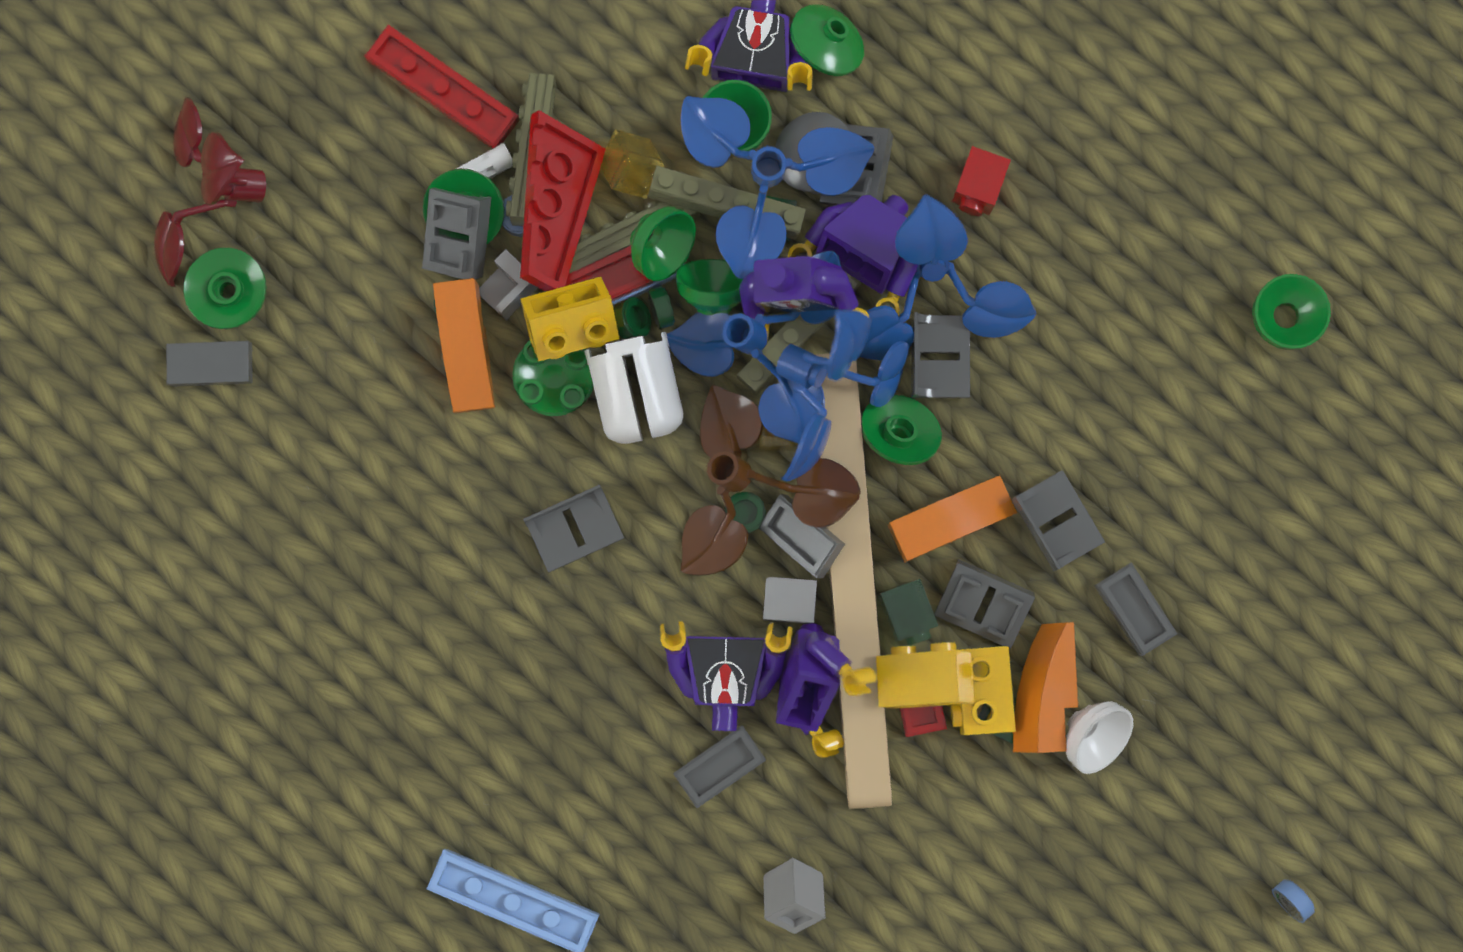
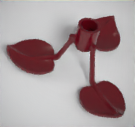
(219, 178)

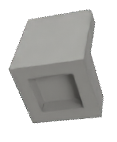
(505, 286)
(789, 600)
(793, 896)

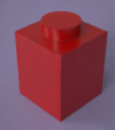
(980, 182)

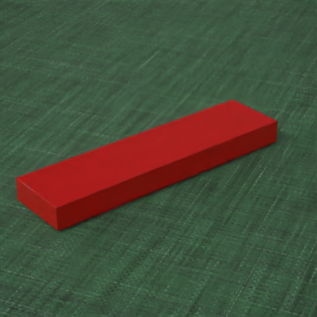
(442, 87)

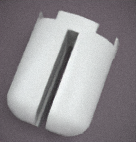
(615, 393)

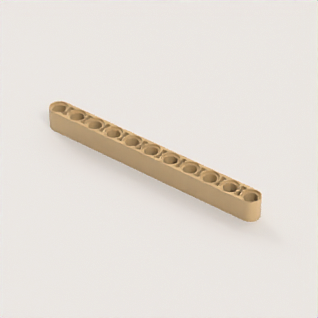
(855, 607)

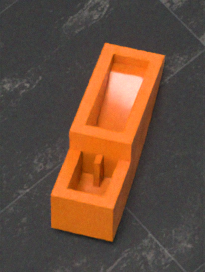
(464, 345)
(951, 518)
(1045, 690)

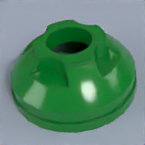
(752, 102)
(667, 247)
(709, 286)
(1307, 301)

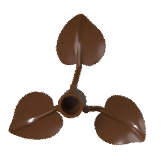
(711, 535)

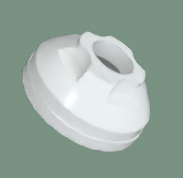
(1097, 736)

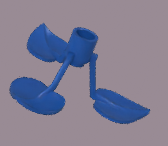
(829, 155)
(931, 240)
(707, 347)
(811, 370)

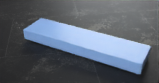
(513, 901)

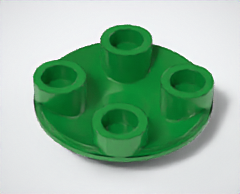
(552, 385)

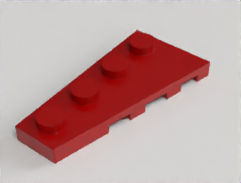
(557, 198)

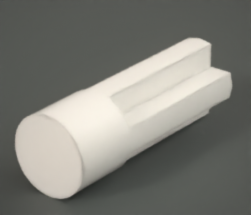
(491, 162)

